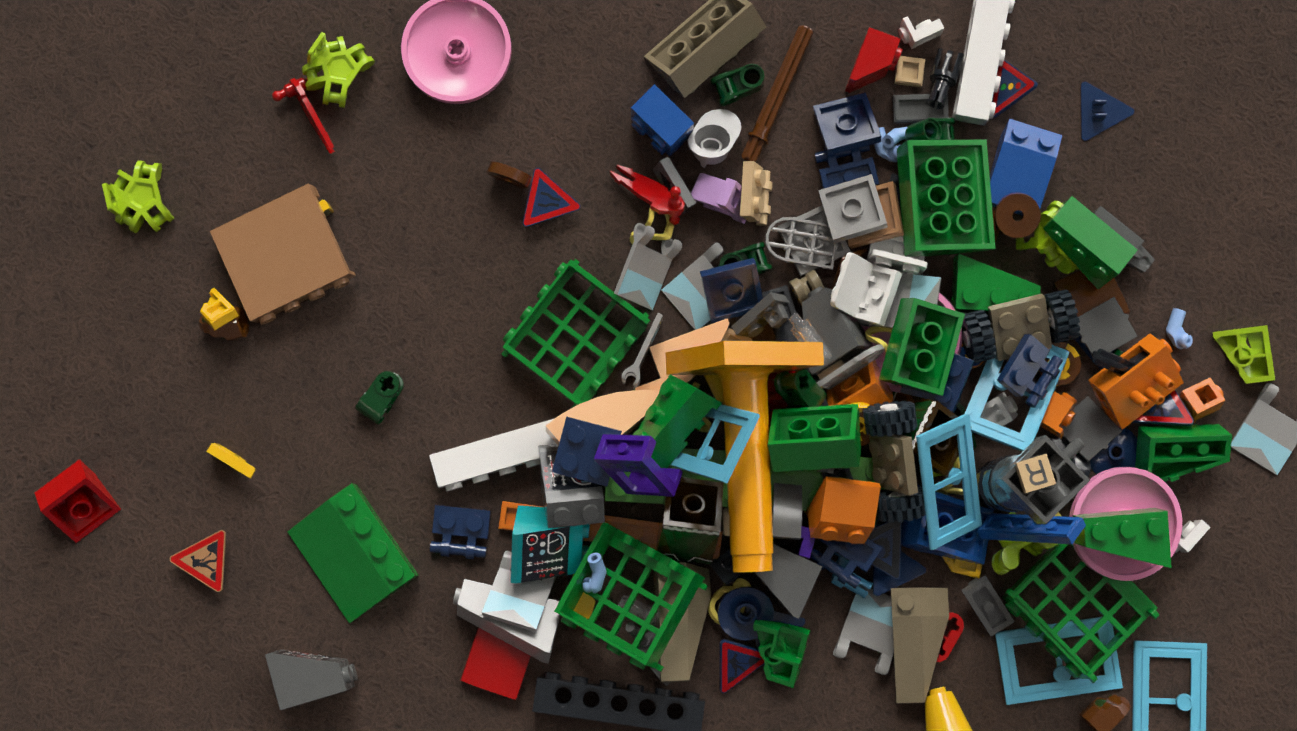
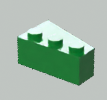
(1089, 242)
(980, 286)
(673, 417)
(1181, 449)
(1129, 533)

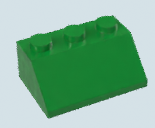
(921, 346)
(815, 438)

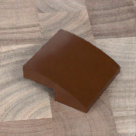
(1087, 295)

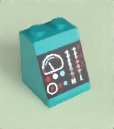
(544, 551)

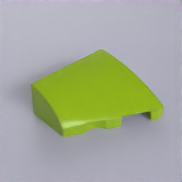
(1252, 363)

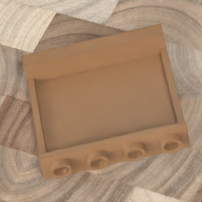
(282, 255)

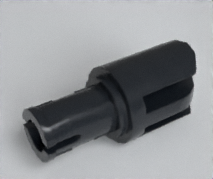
(943, 78)

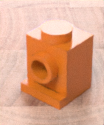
(1208, 393)
(1059, 413)

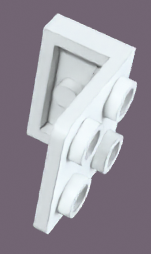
(891, 255)
(865, 290)

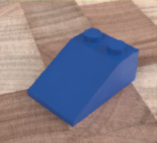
(1023, 162)
(965, 548)

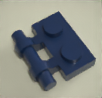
(838, 174)
(1023, 366)
(460, 522)
(857, 554)

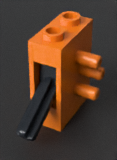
(1135, 379)

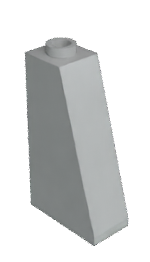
(538, 644)

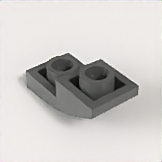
(787, 511)

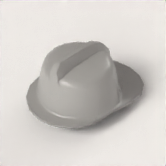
(714, 136)

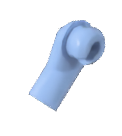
(894, 137)
(887, 153)
(1175, 332)
(598, 570)

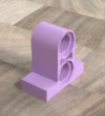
(719, 195)

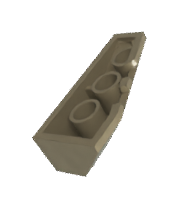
(918, 632)
(683, 645)

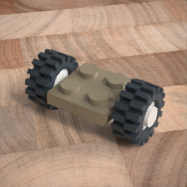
(1042, 316)
(894, 460)

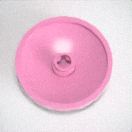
(456, 49)
(1119, 491)

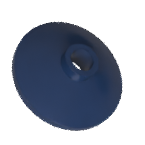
(1126, 443)
(740, 624)

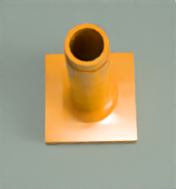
(744, 378)

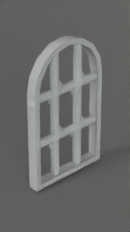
(790, 246)
(851, 367)

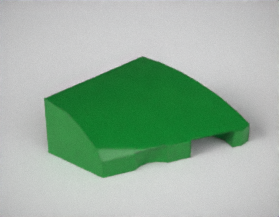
(782, 650)

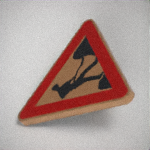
(204, 560)

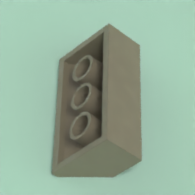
(705, 43)

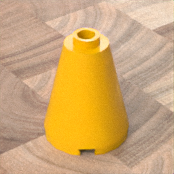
(944, 712)

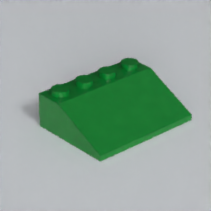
(945, 197)
(352, 552)

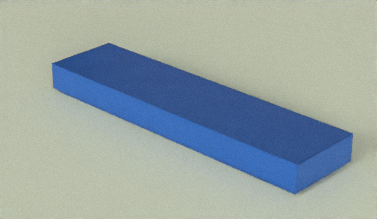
(1023, 528)

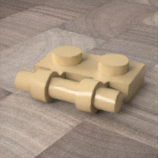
(755, 193)

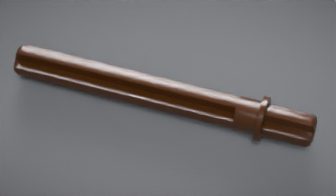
(776, 96)

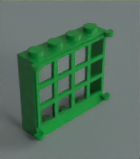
(608, 361)
(654, 560)
(1054, 644)

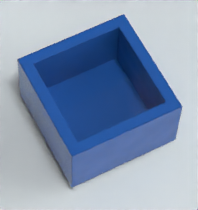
(661, 121)

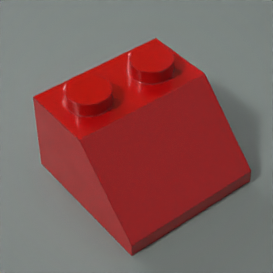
(875, 58)
(76, 501)

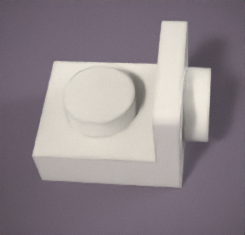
(924, 31)
(1000, 410)
(1191, 534)

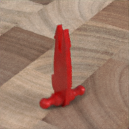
(298, 88)
(652, 193)

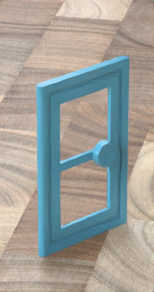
(1035, 415)
(962, 428)
(701, 464)
(1198, 681)
(1064, 686)

